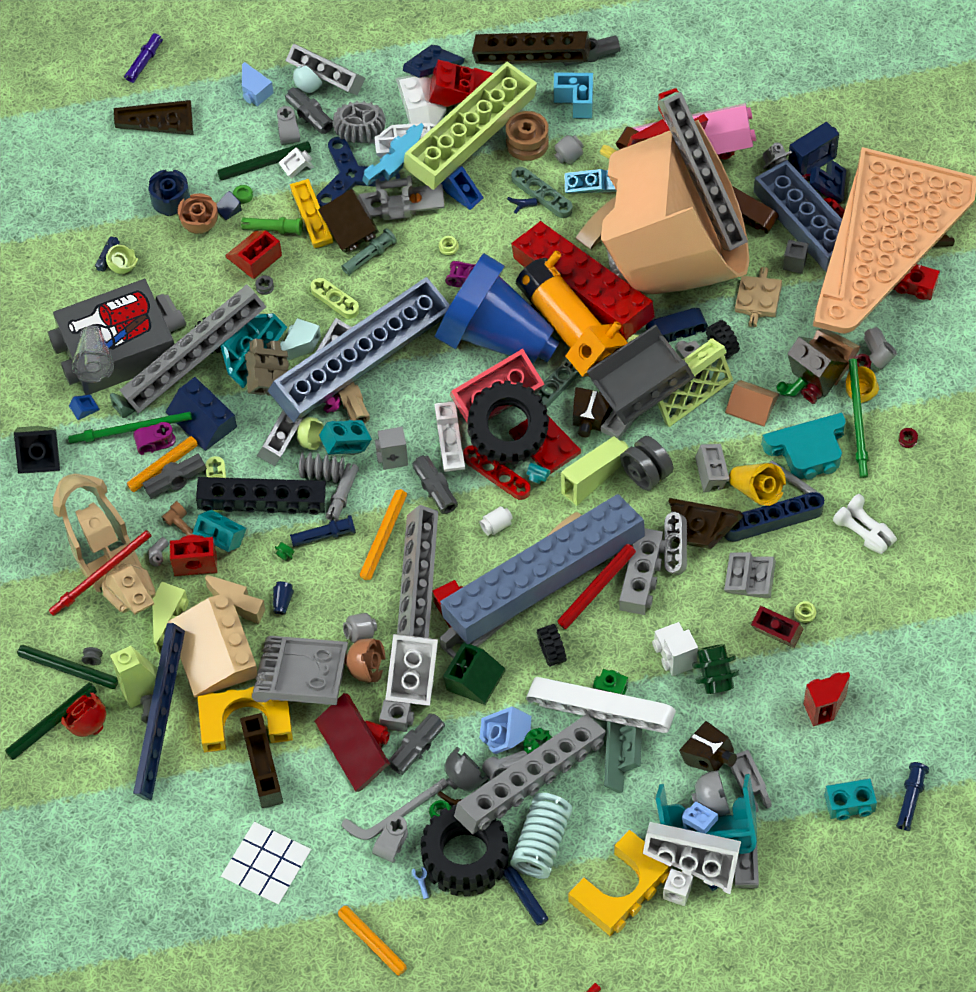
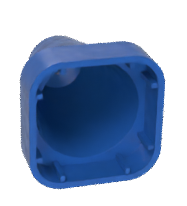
(495, 316)

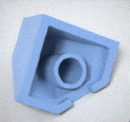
(504, 729)

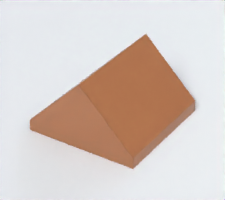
(751, 402)

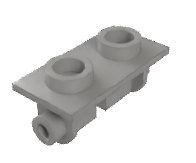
(775, 155)

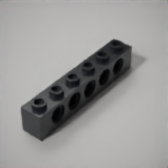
(253, 488)

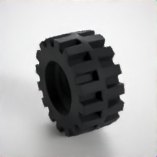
(724, 335)

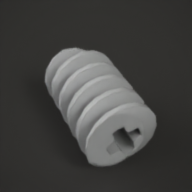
(321, 468)

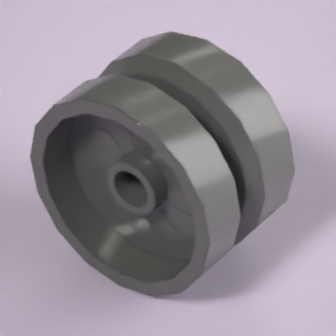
(646, 463)

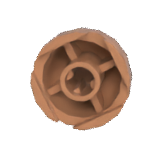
(198, 213)
(363, 657)

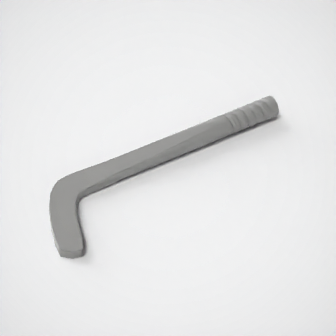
(404, 810)

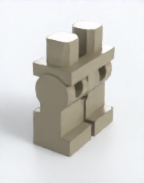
(264, 365)

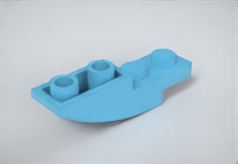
(393, 163)
(588, 182)

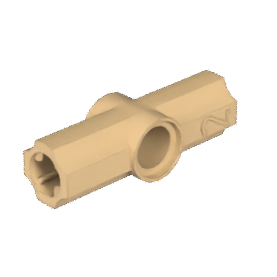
(353, 403)

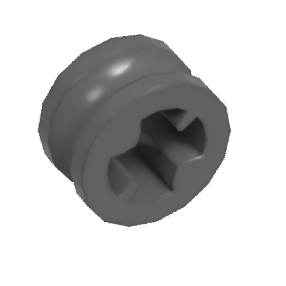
(262, 289)
(92, 656)

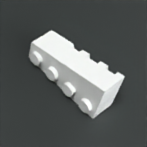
(694, 853)

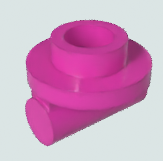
(332, 404)

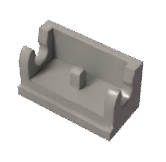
(711, 466)

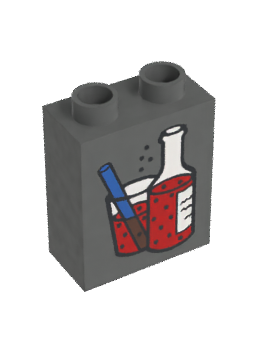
(130, 328)

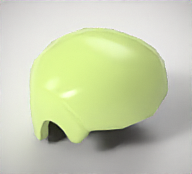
(117, 256)
(308, 433)

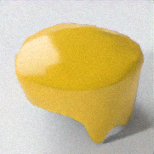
(867, 382)

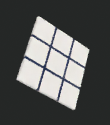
(266, 863)

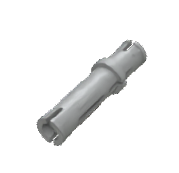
(339, 499)

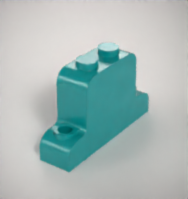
(809, 446)

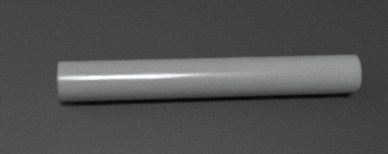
(796, 481)

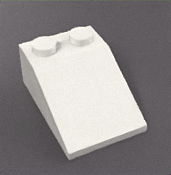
(411, 669)

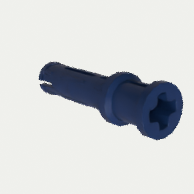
(333, 529)
(913, 787)

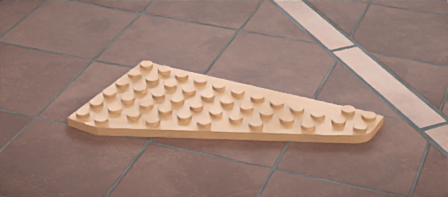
(888, 226)

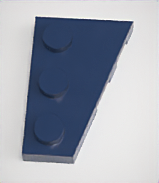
(425, 62)

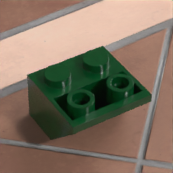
(473, 674)

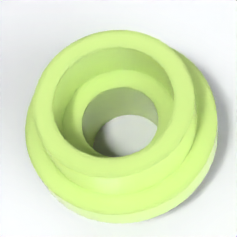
(448, 240)
(807, 606)

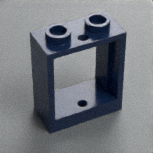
(814, 148)

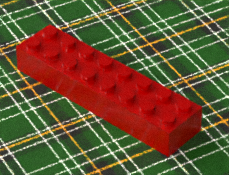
(597, 287)

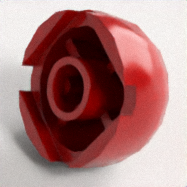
(85, 716)

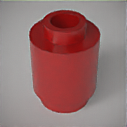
(379, 732)

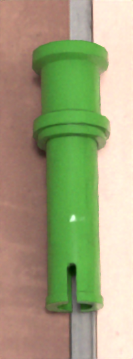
(282, 225)

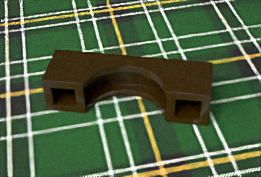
(261, 760)

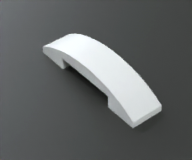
(449, 436)

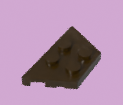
(704, 522)

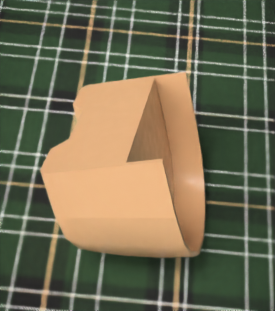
(660, 224)

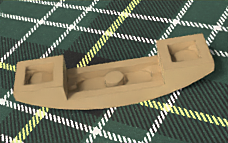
(591, 232)

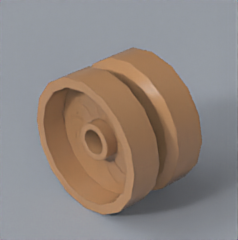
(527, 135)

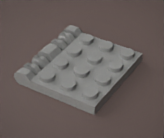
(300, 670)

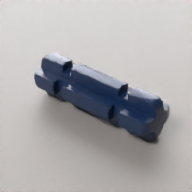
(101, 263)

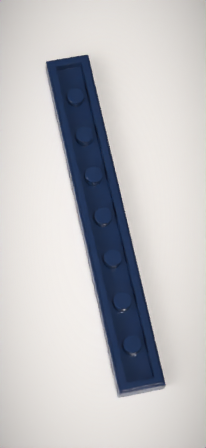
(159, 712)

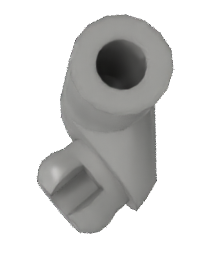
(155, 552)

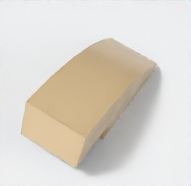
(246, 606)

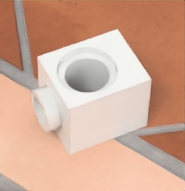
(677, 887)

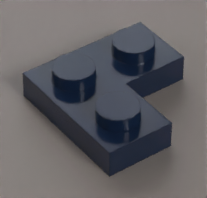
(830, 182)

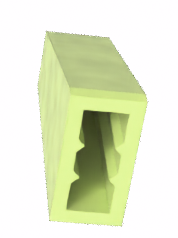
(591, 470)
(134, 675)

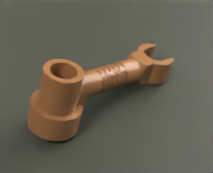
(175, 516)

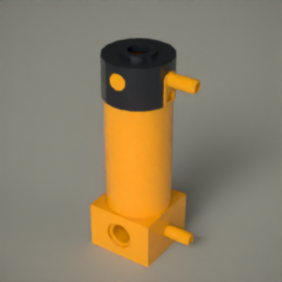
(568, 315)

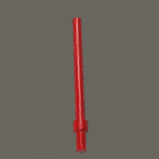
(69, 597)

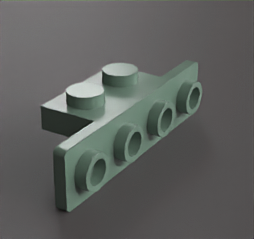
(622, 753)

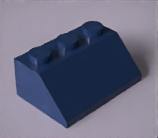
(210, 416)

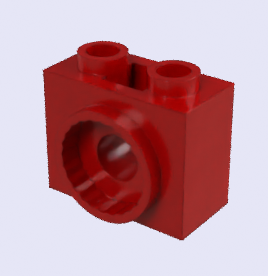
(193, 555)

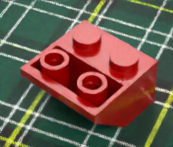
(450, 83)
(255, 253)
(825, 697)

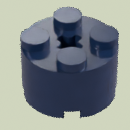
(167, 191)

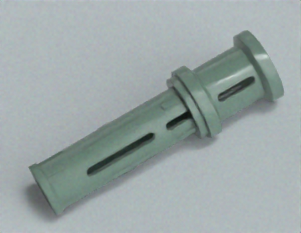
(375, 246)

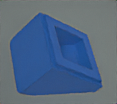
(83, 406)

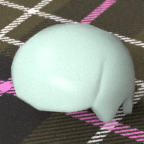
(306, 79)

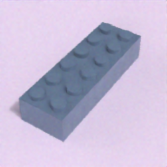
(800, 210)

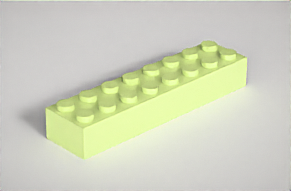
(469, 125)

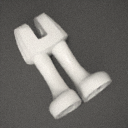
(880, 534)

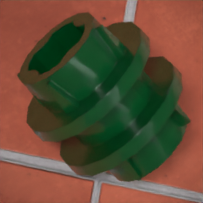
(715, 669)

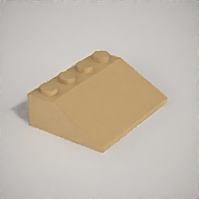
(214, 646)

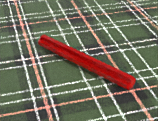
(596, 586)

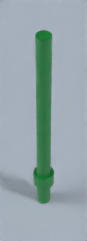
(90, 435)
(861, 454)

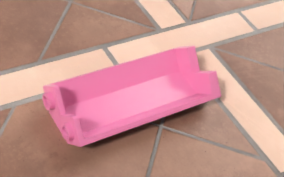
(726, 128)

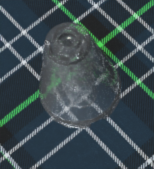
(92, 356)

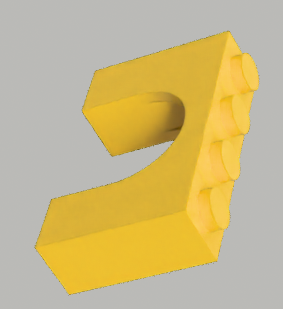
(217, 707)
(611, 912)

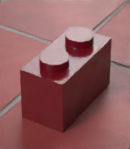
(777, 626)

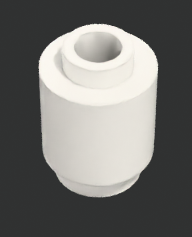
(496, 521)

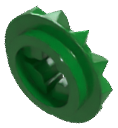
(534, 736)

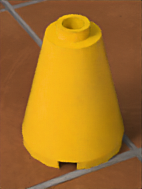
(759, 482)

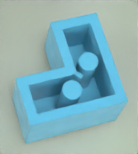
(575, 89)

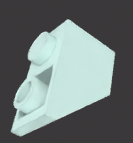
(301, 339)

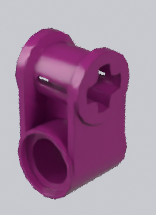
(459, 274)
(153, 438)

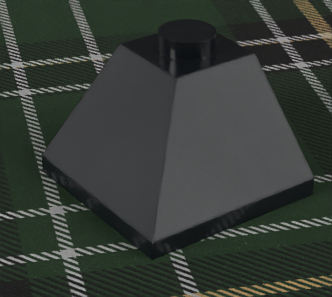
(36, 449)

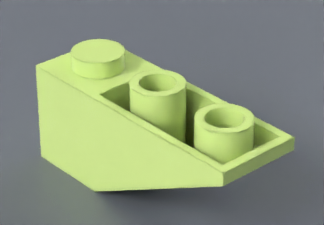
(167, 605)

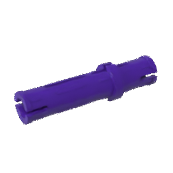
(147, 51)

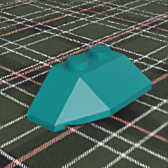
(262, 326)

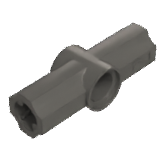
(601, 48)
(309, 110)
(174, 476)
(435, 484)
(416, 743)

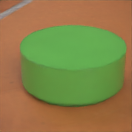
(243, 193)

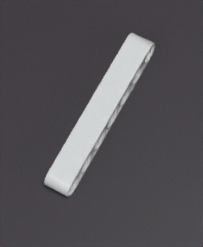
(601, 704)

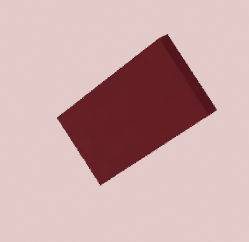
(352, 742)

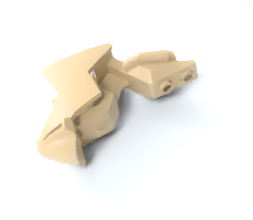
(126, 584)

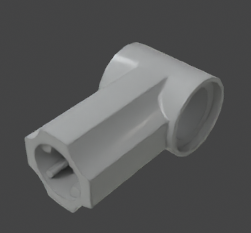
(172, 316)
(880, 349)
(494, 766)

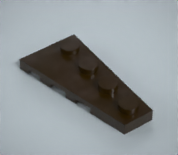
(159, 117)

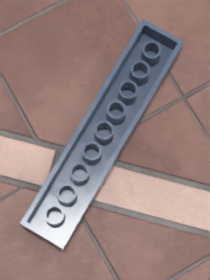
(359, 350)
(542, 568)

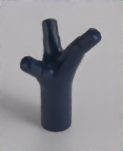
(521, 203)

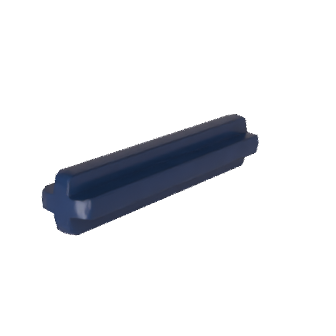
(525, 896)

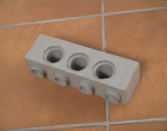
(326, 69)
(636, 601)

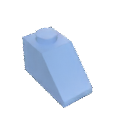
(255, 85)

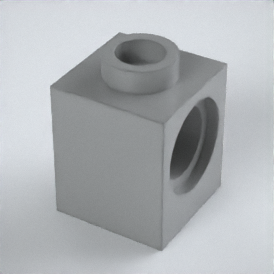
(393, 708)

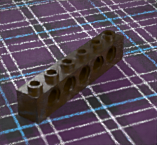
(531, 47)

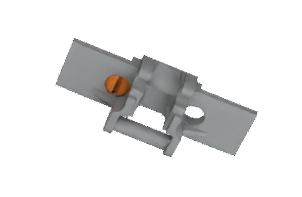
(404, 205)

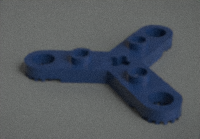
(345, 163)

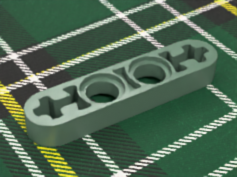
(543, 191)
(554, 381)

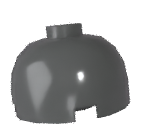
(463, 772)

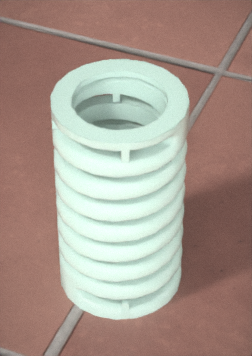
(536, 837)

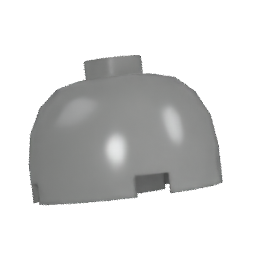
(711, 794)

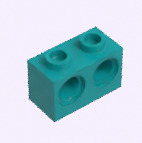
(345, 437)
(225, 532)
(848, 793)

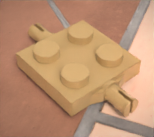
(758, 296)

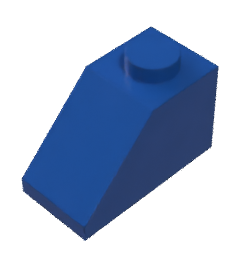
(462, 188)

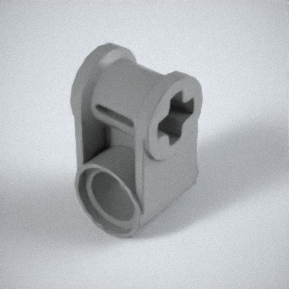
(287, 125)
(389, 841)

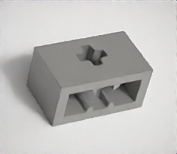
(391, 448)

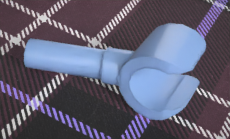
(421, 880)

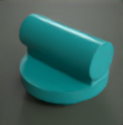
(537, 473)

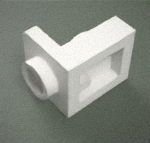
(295, 162)

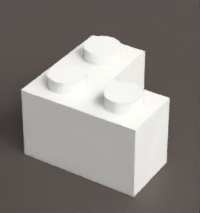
(676, 648)

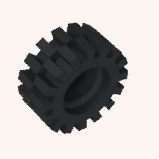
(551, 645)

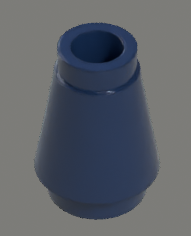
(281, 597)

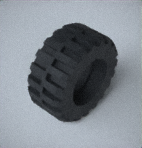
(516, 396)
(463, 876)

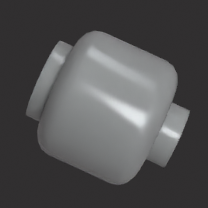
(568, 149)
(359, 627)

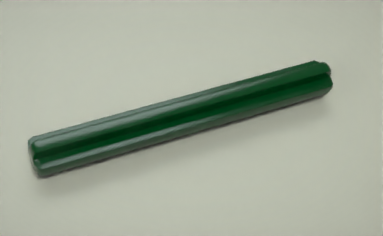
(260, 162)
(67, 666)
(47, 723)

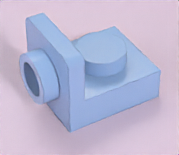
(699, 818)

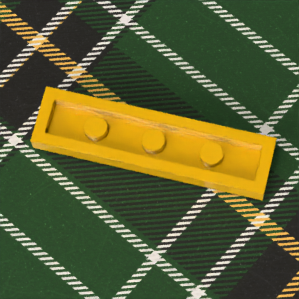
(308, 209)

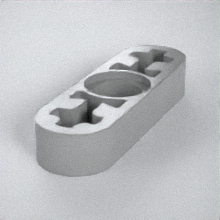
(681, 551)

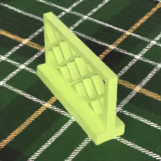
(697, 361)

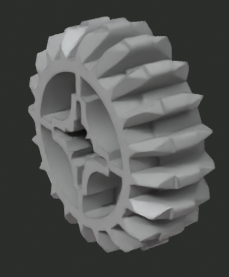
(359, 121)

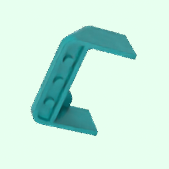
(739, 826)

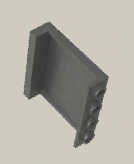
(640, 374)

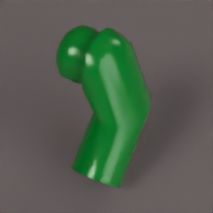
(789, 389)

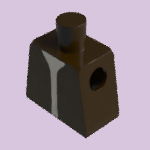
(589, 411)
(708, 749)

